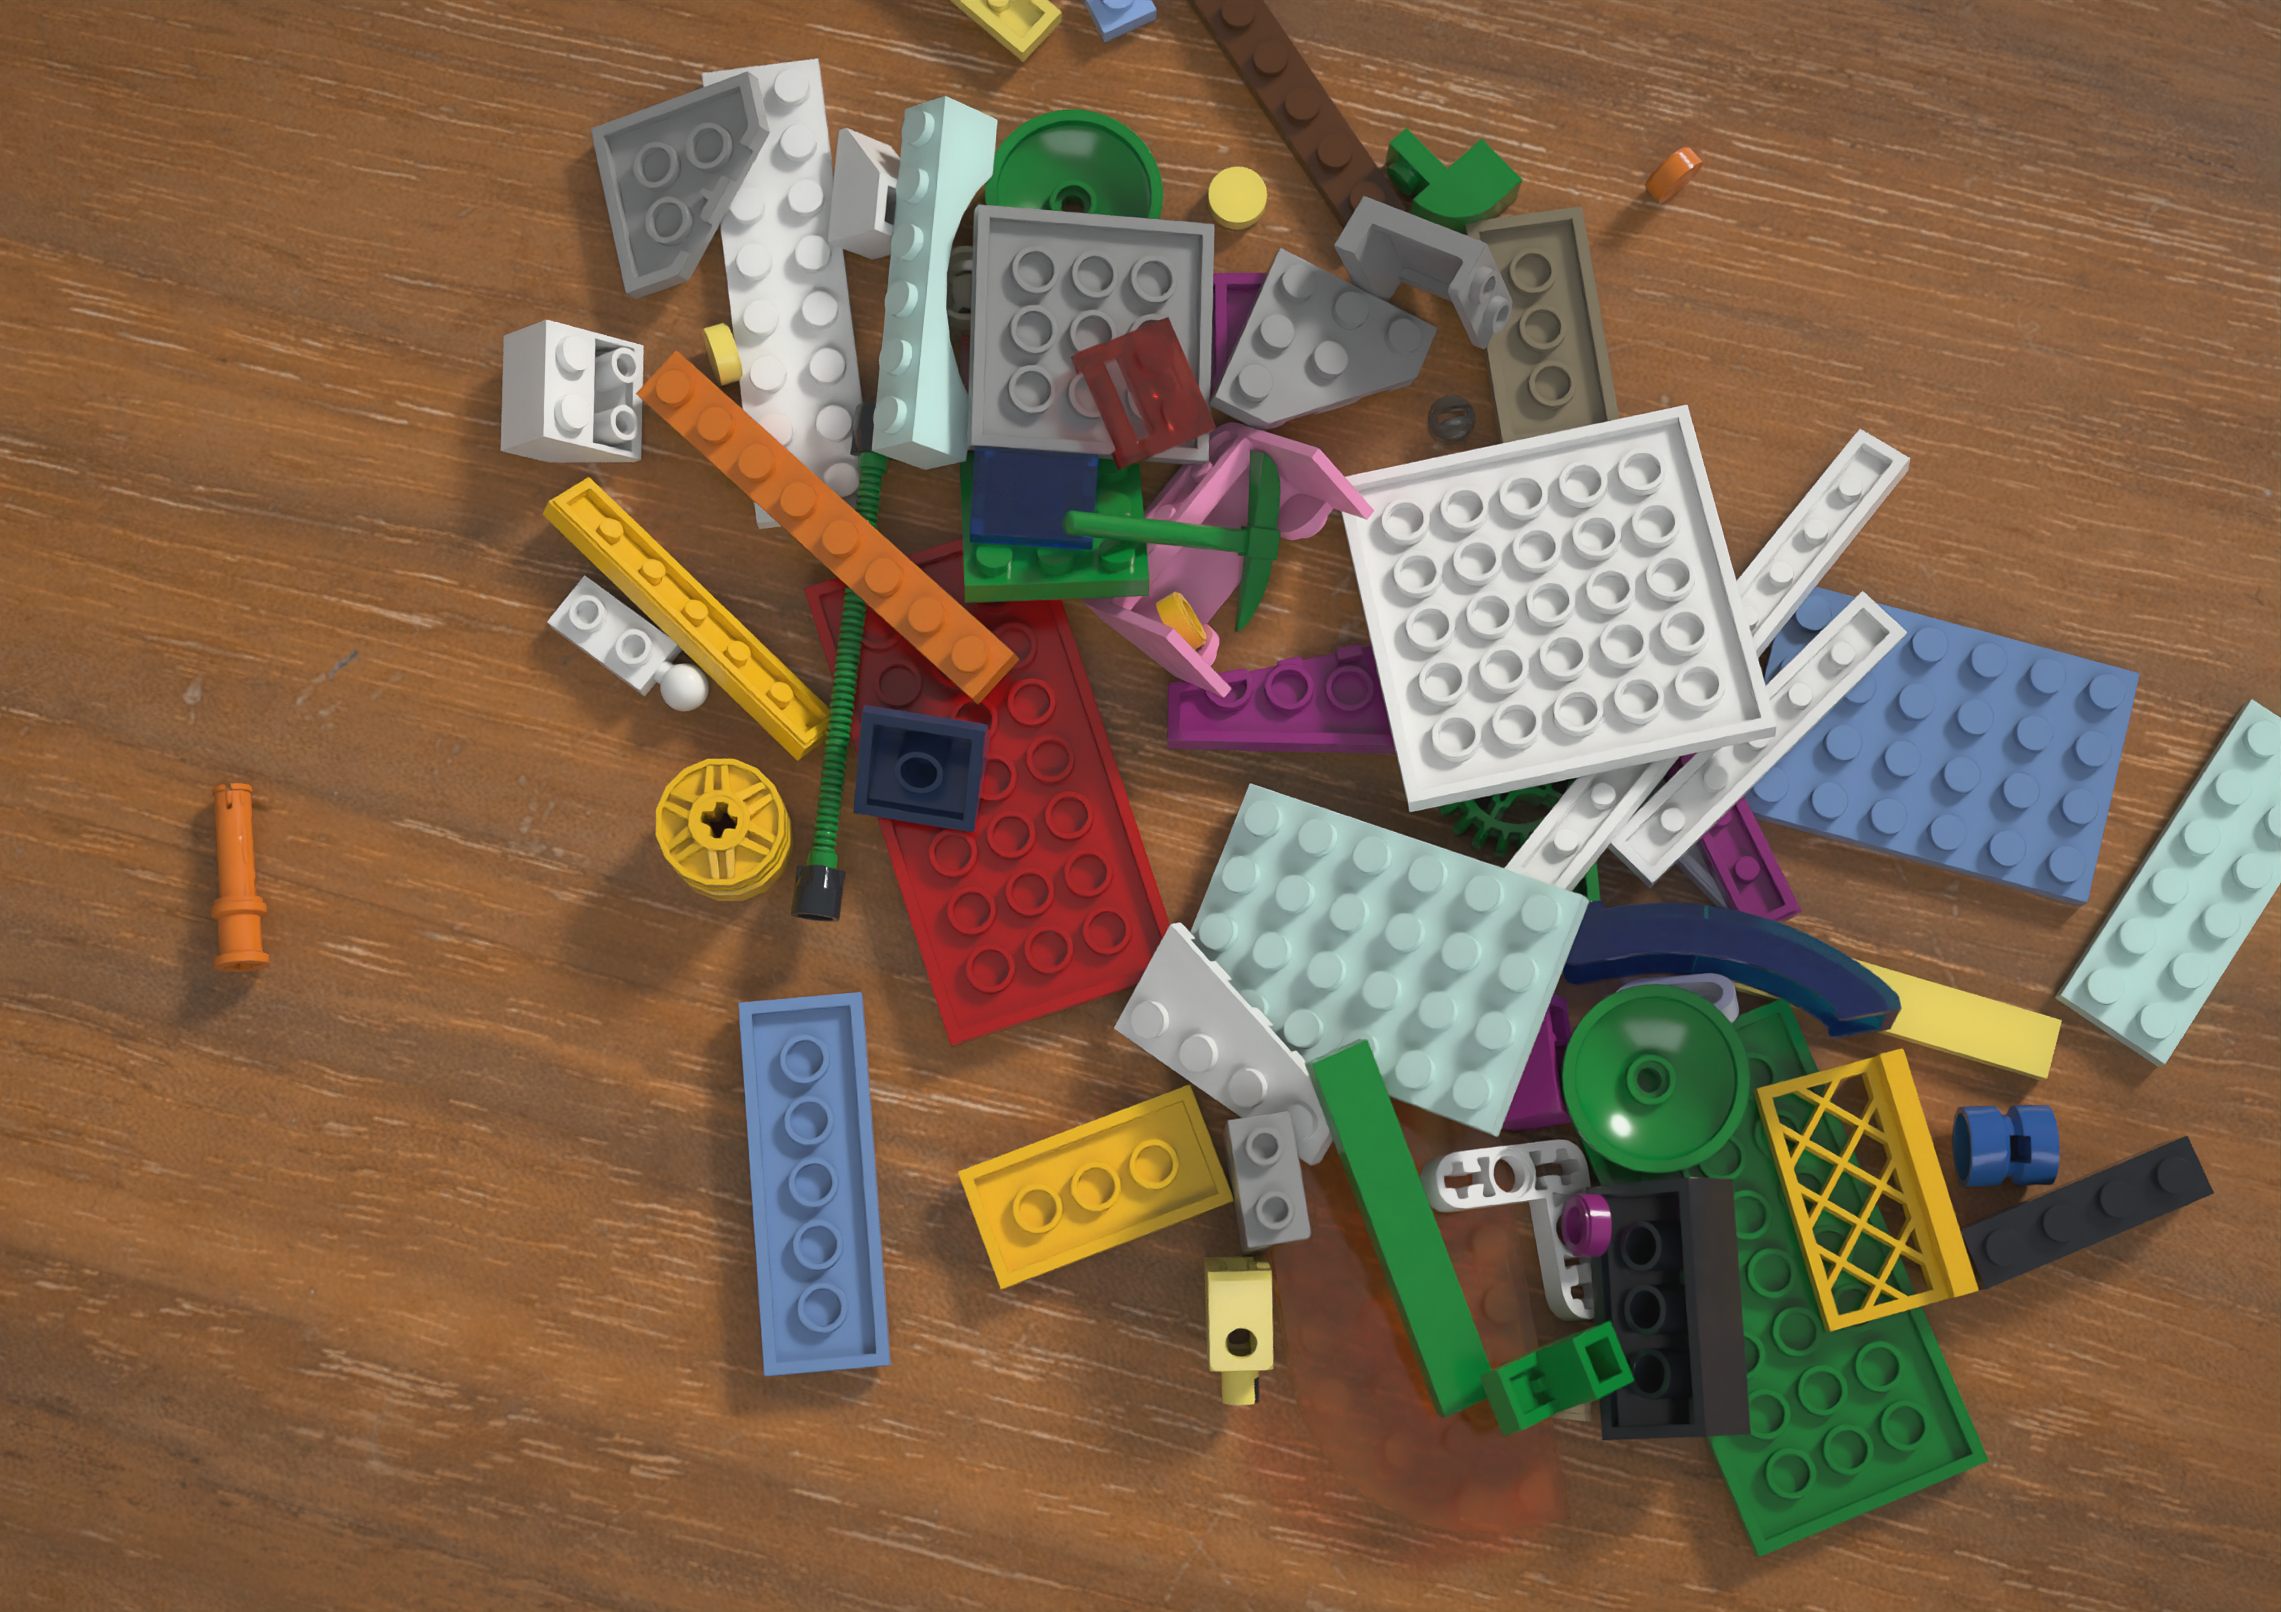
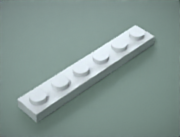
(1722, 776)

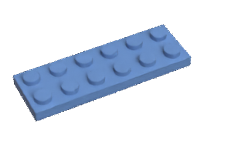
(814, 1184)

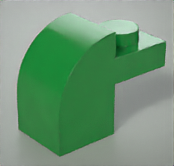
(1468, 191)
(1556, 1377)

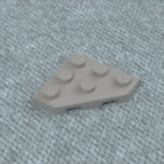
(675, 176)
(1316, 347)

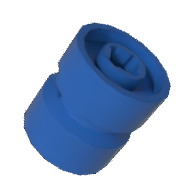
(1983, 1145)

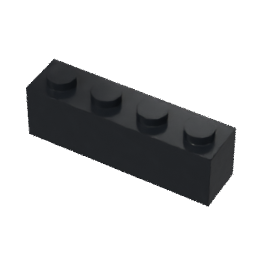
(2084, 1211)

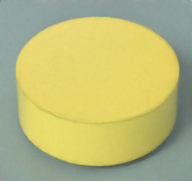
(1237, 198)
(722, 354)

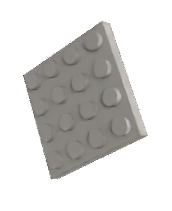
(1066, 284)

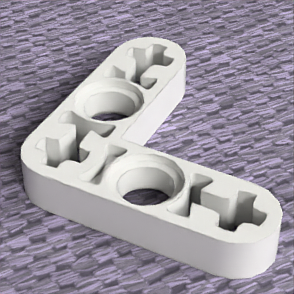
(1546, 1200)

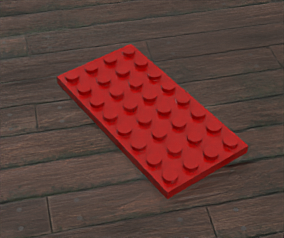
(1054, 882)

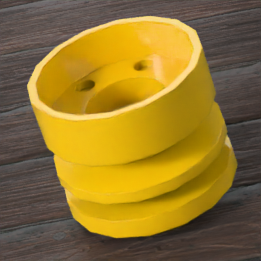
(745, 857)

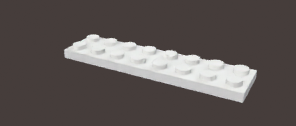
(793, 284)

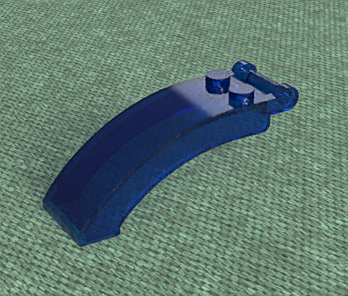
(1735, 945)

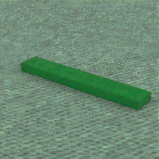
(1401, 1225)

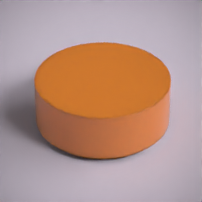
(1673, 174)

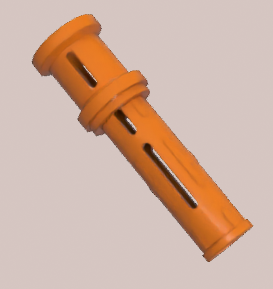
(238, 906)

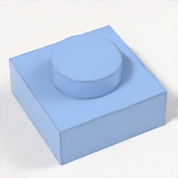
(1119, 16)

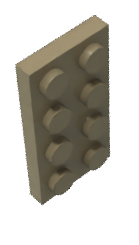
(1552, 356)

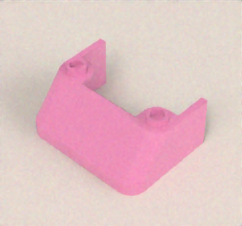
(1219, 497)

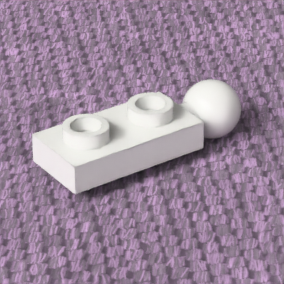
(628, 646)

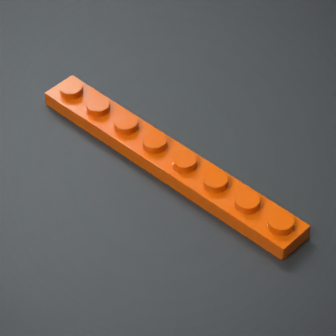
(828, 527)

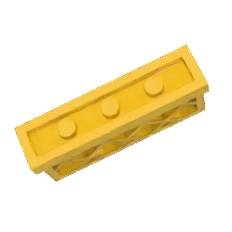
(1915, 1174)

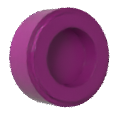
(1586, 1225)

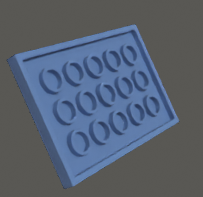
(1958, 754)

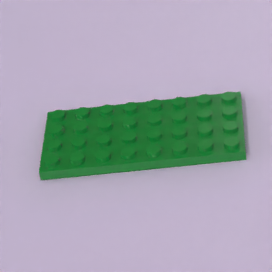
(1834, 1413)

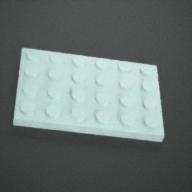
(1388, 943)

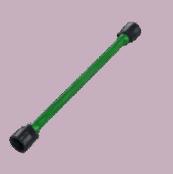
(819, 883)

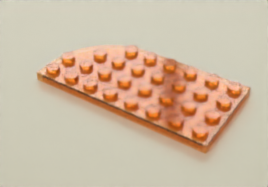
(1359, 1370)

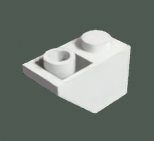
(863, 195)

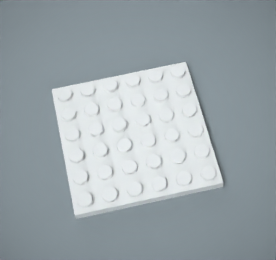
(1554, 609)

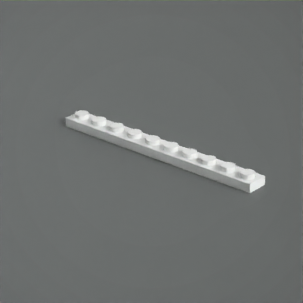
(1771, 593)

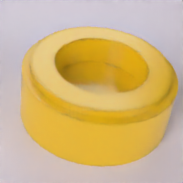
(1179, 615)

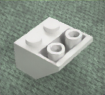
(571, 395)

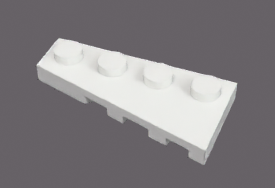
(1218, 1042)

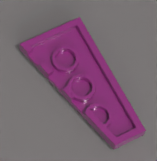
(1292, 707)

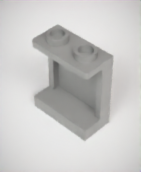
(1394, 247)
(1266, 1181)

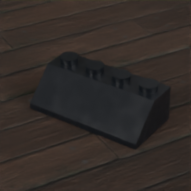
(1674, 1309)

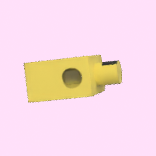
(1239, 1297)

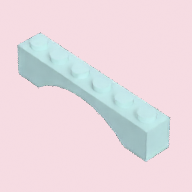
(920, 390)

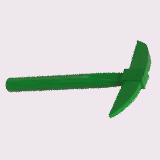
(1255, 543)

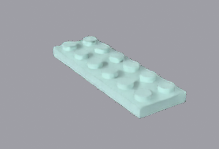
(2189, 897)

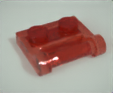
(1159, 386)

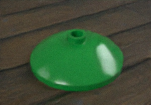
(1078, 161)
(1697, 1070)

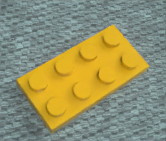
(1095, 1187)

